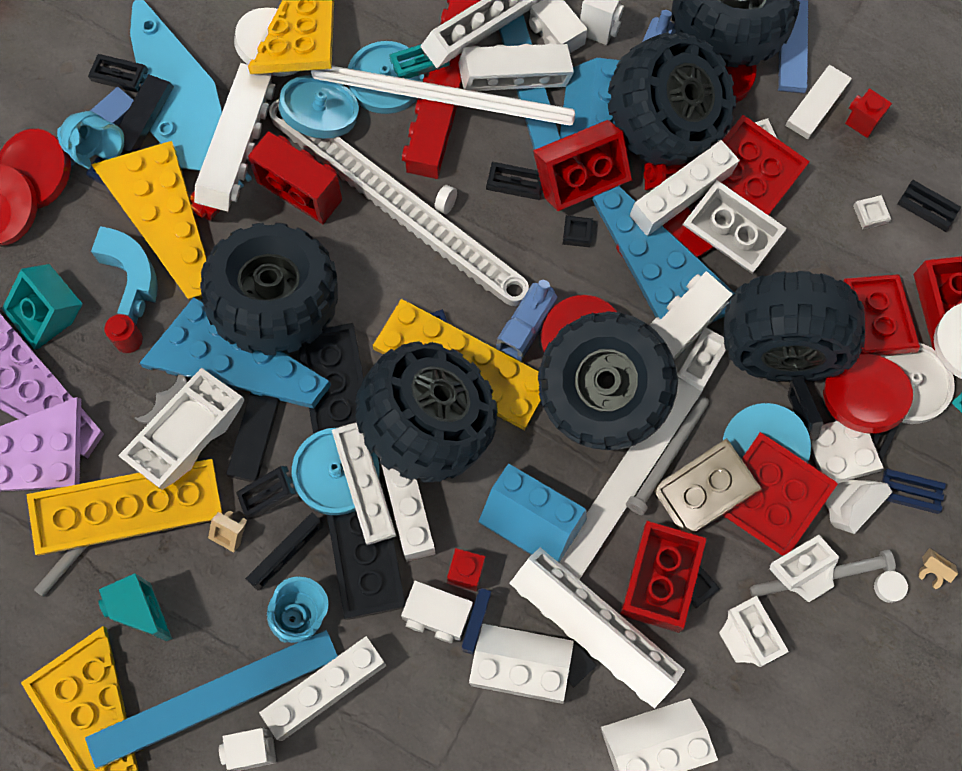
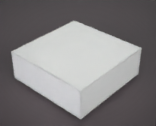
(872, 212)

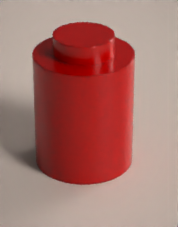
(123, 333)

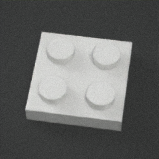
(844, 453)

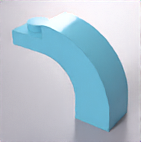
(122, 251)

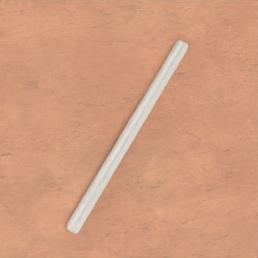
(447, 94)

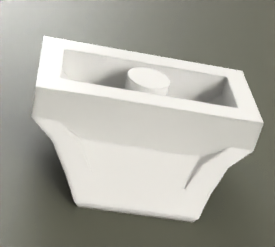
(700, 358)
(855, 502)
(807, 568)
(751, 634)

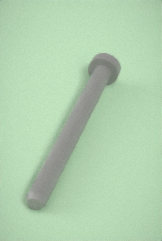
(638, 503)
(884, 560)

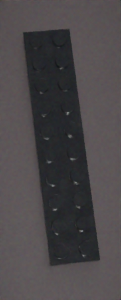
(365, 573)

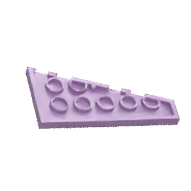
(31, 387)
(42, 449)

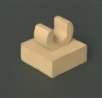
(226, 531)
(939, 566)

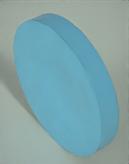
(376, 59)
(318, 107)
(774, 422)
(321, 477)

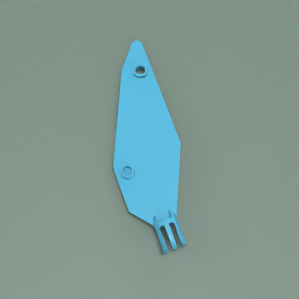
(193, 104)

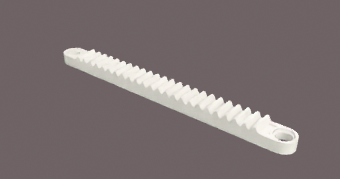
(410, 211)

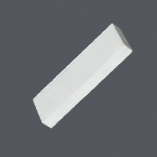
(818, 102)

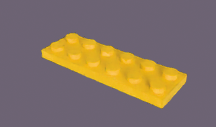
(512, 382)
(120, 509)

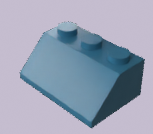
(589, 94)
(532, 514)

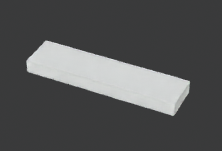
(363, 484)

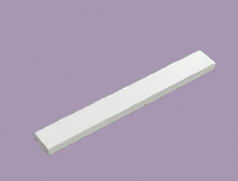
(625, 483)

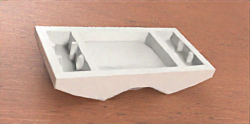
(183, 429)

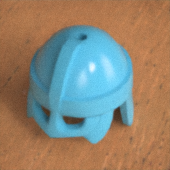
(90, 135)
(294, 595)

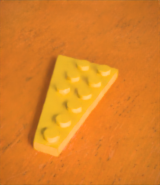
(297, 38)
(157, 202)
(80, 697)

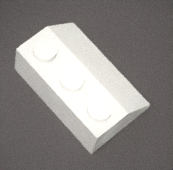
(735, 227)
(521, 663)
(660, 740)

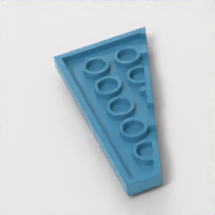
(657, 260)
(194, 344)

